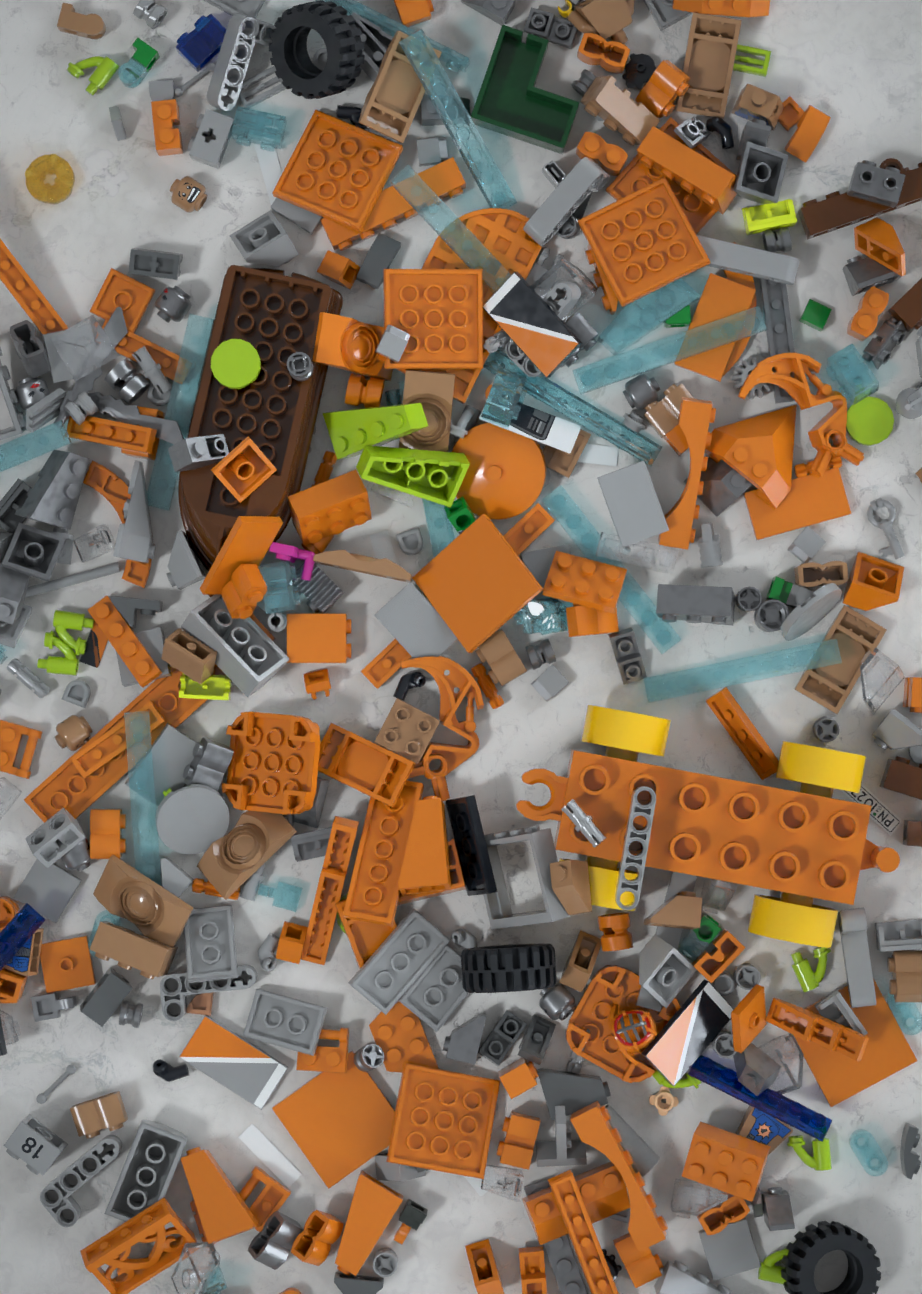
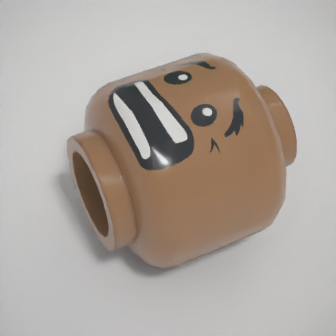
(188, 194)
(73, 732)

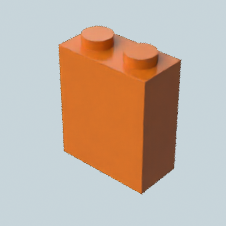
(318, 638)

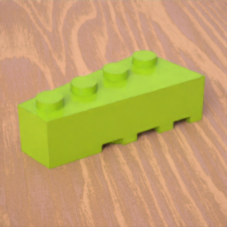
(372, 426)
(414, 471)

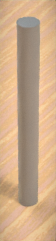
(73, 579)

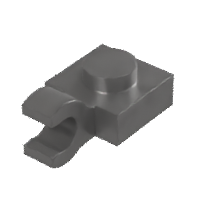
(49, 1006)

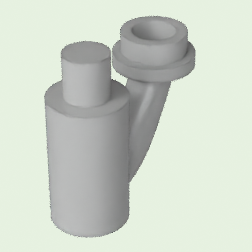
(467, 421)

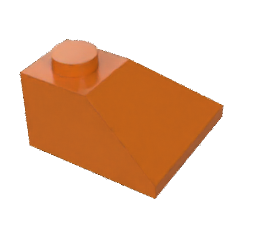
(872, 583)

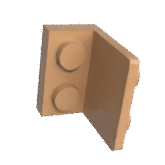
(407, 731)

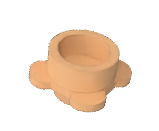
(663, 1108)

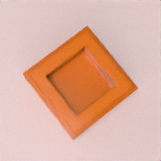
(791, 114)

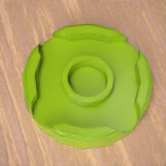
(235, 363)
(869, 421)

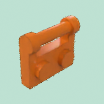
(9, 744)
(327, 1058)
(268, 1200)

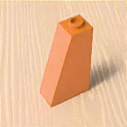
(426, 853)
(216, 1199)
(366, 1221)

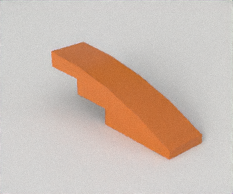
(817, 1029)
(532, 1270)

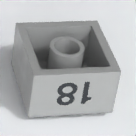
(35, 1145)

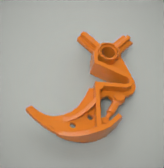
(791, 377)
(449, 754)

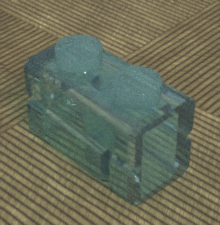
(259, 128)

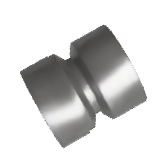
(128, 382)
(770, 615)

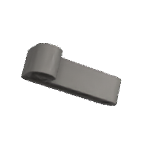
(237, 63)
(565, 199)
(561, 308)
(857, 957)
(185, 988)
(83, 1175)

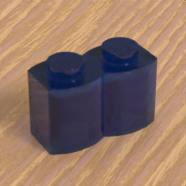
(202, 42)

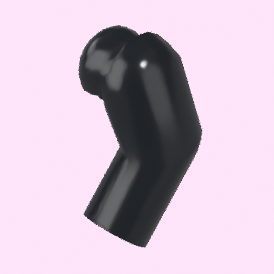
(351, 113)
(724, 129)
(407, 682)
(168, 1072)

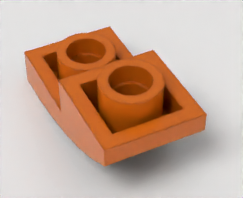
(808, 133)

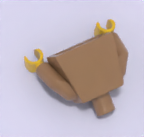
(601, 17)

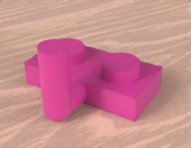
(291, 553)

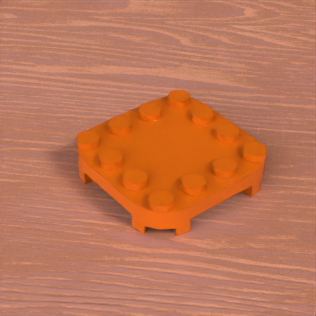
(273, 763)
(610, 987)

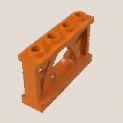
(144, 1228)

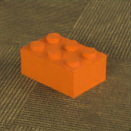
(330, 507)
(726, 1161)

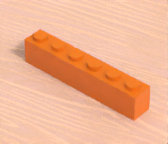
(390, 206)

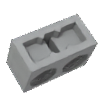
(55, 837)

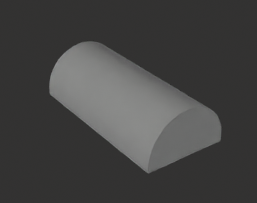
(146, 1170)

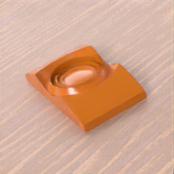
(349, 346)
(363, 765)
(362, 935)

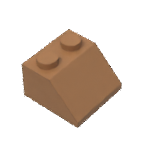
(678, 912)

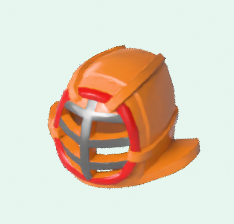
(632, 1030)

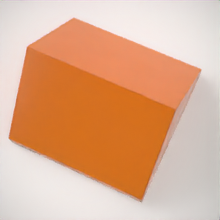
(243, 469)

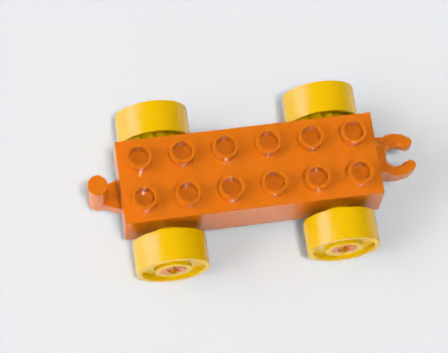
(719, 825)

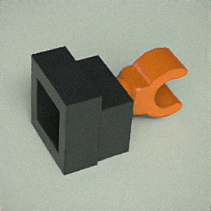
(411, 1217)

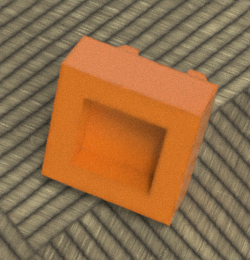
(317, 681)

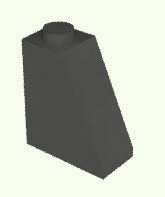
(571, 1090)

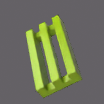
(748, 69)

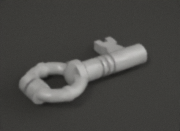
(886, 524)

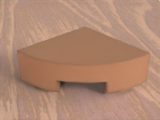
(201, 1004)

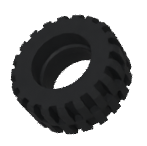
(291, 53)
(508, 968)
(817, 1242)

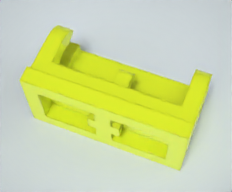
(769, 217)
(215, 688)

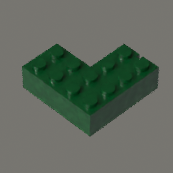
(511, 101)

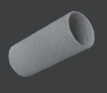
(642, 1154)

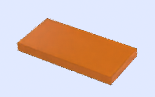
(719, 300)
(808, 503)
(244, 545)

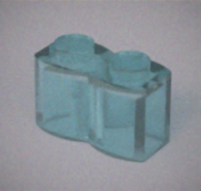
(280, 589)

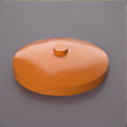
(503, 471)

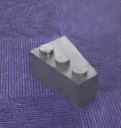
(375, 43)
(57, 490)
(696, 604)

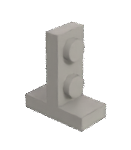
(563, 1150)

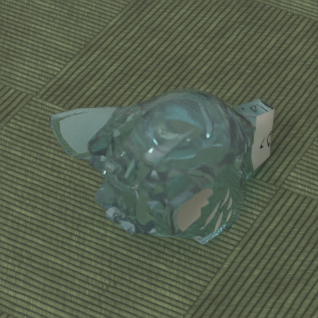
(543, 616)

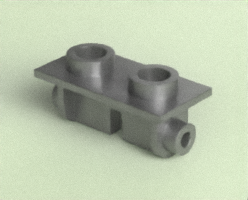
(891, 334)

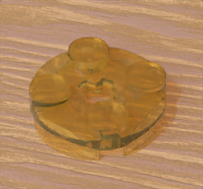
(64, 180)

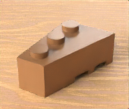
(618, 110)
(132, 950)

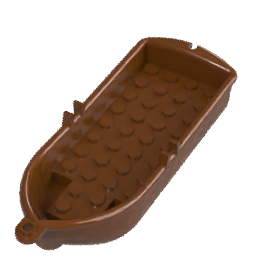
(274, 411)

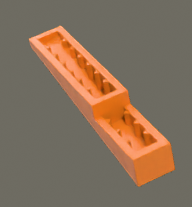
(329, 890)

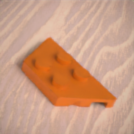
(402, 1039)

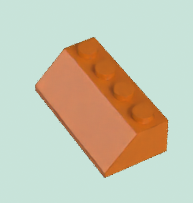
(601, 1192)

